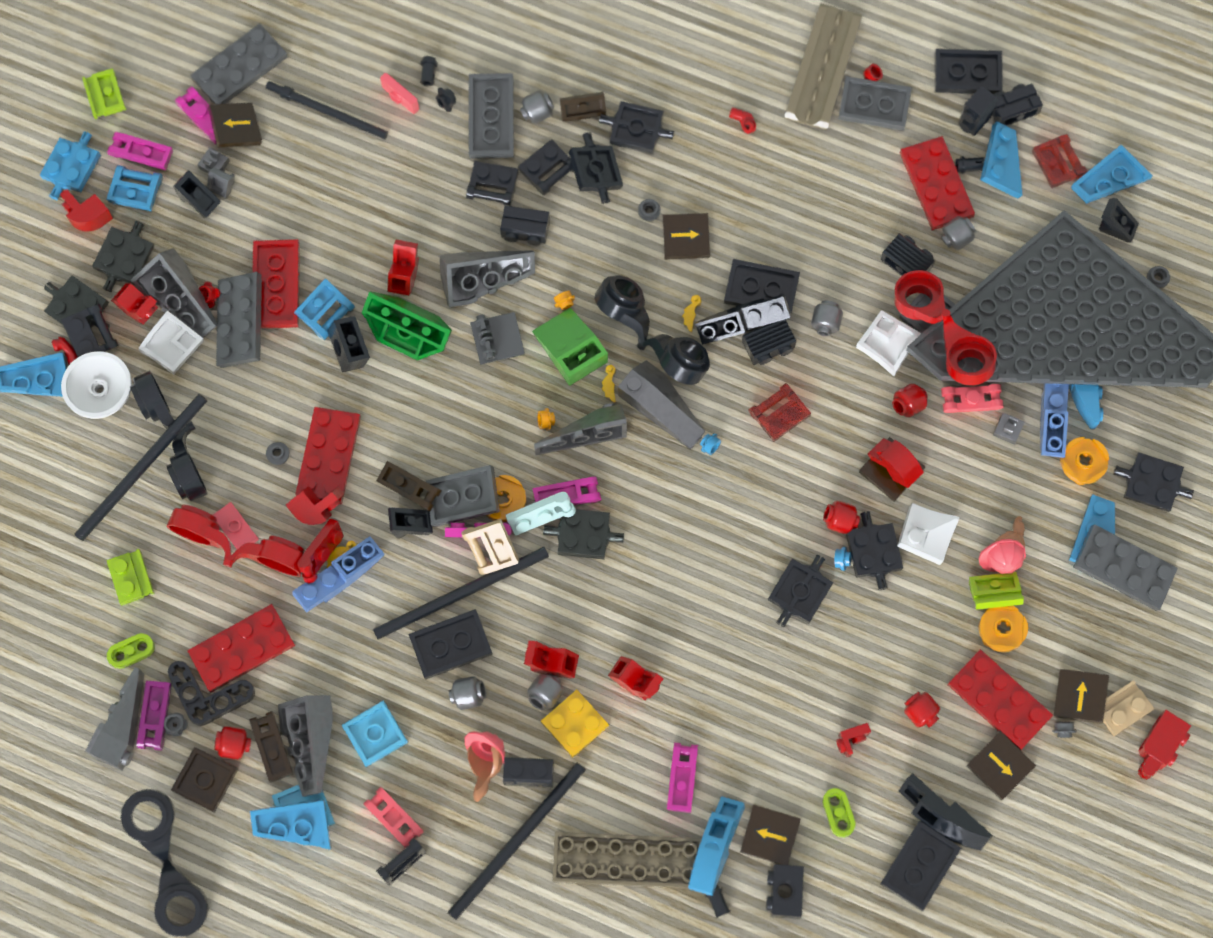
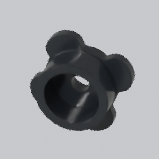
(445, 99)

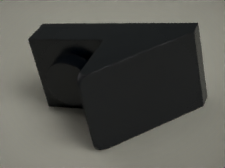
(194, 192)
(1118, 221)
(409, 521)

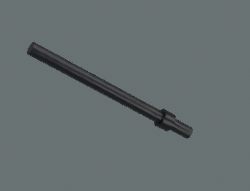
(288, 94)

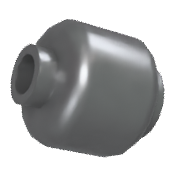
(537, 107)
(958, 232)
(827, 318)
(545, 691)
(467, 693)

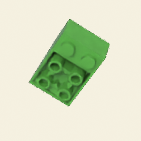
(571, 346)

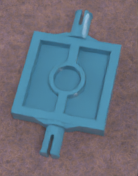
(70, 165)

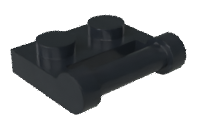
(542, 163)
(492, 177)
(82, 334)
(401, 862)

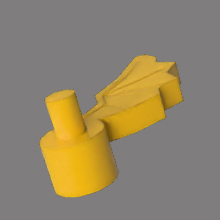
(689, 315)
(608, 385)
(339, 551)

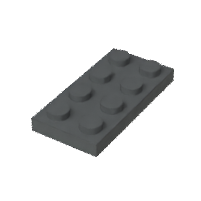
(239, 65)
(491, 116)
(239, 320)
(1125, 567)

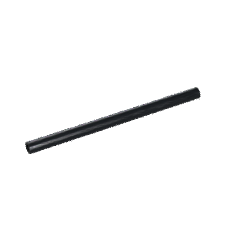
(141, 466)
(459, 593)
(516, 841)

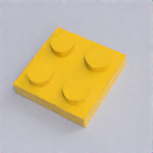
(574, 723)

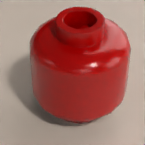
(910, 400)
(841, 517)
(922, 709)
(232, 742)

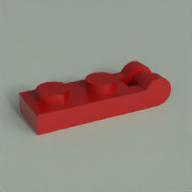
(320, 550)

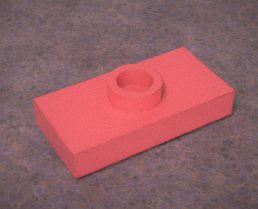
(399, 93)
(235, 526)

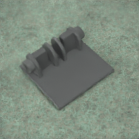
(497, 337)

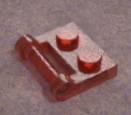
(1053, 163)
(783, 418)

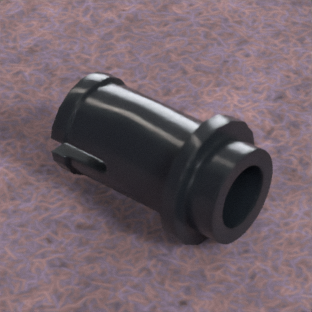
(428, 70)
(969, 164)
(718, 902)

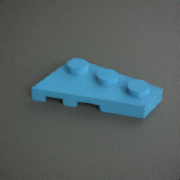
(1001, 161)
(1111, 175)
(34, 376)
(1098, 512)
(296, 823)

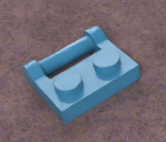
(134, 194)
(318, 303)

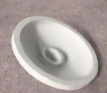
(89, 374)

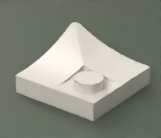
(887, 341)
(170, 343)
(927, 533)

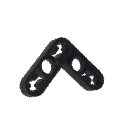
(200, 701)

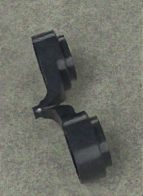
(679, 356)
(182, 468)
(172, 881)

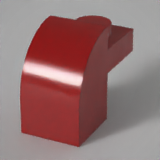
(86, 216)
(404, 268)
(134, 303)
(898, 461)
(312, 510)
(551, 660)
(635, 678)

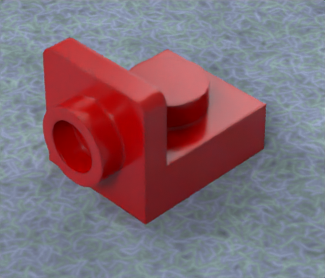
(855, 734)

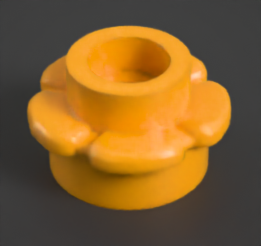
(564, 300)
(545, 419)

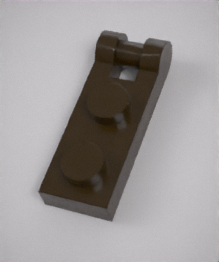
(408, 485)
(271, 747)

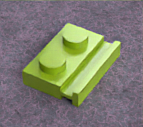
(104, 93)
(130, 577)
(996, 590)

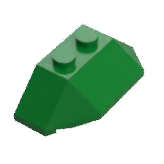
(405, 326)

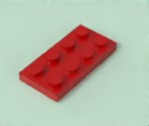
(936, 182)
(279, 269)
(328, 451)
(241, 648)
(1000, 699)

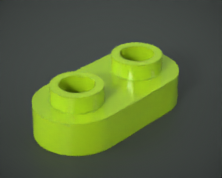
(131, 651)
(838, 813)

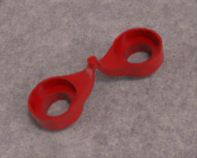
(958, 341)
(202, 528)

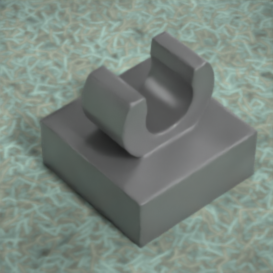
(213, 159)
(220, 182)
(1008, 428)

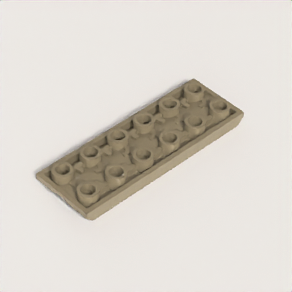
(823, 66)
(624, 860)

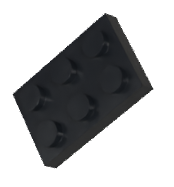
(967, 70)
(756, 281)
(450, 644)
(920, 866)

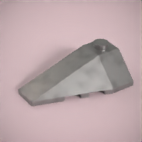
(475, 274)
(175, 291)
(657, 399)
(597, 427)
(308, 730)
(115, 739)

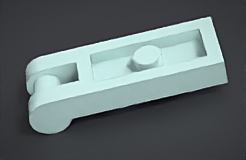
(540, 513)

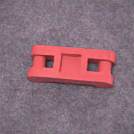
(972, 398)
(393, 817)

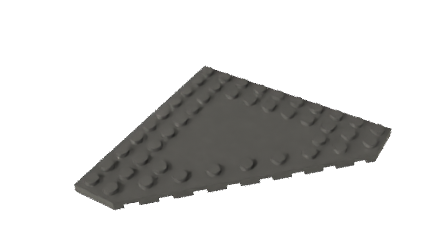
(1075, 316)

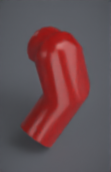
(746, 119)
(69, 351)

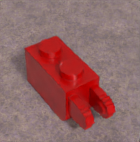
(1161, 743)

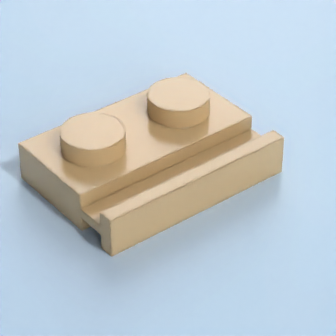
(1125, 708)

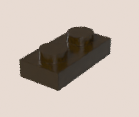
(582, 106)

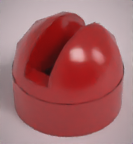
(873, 73)

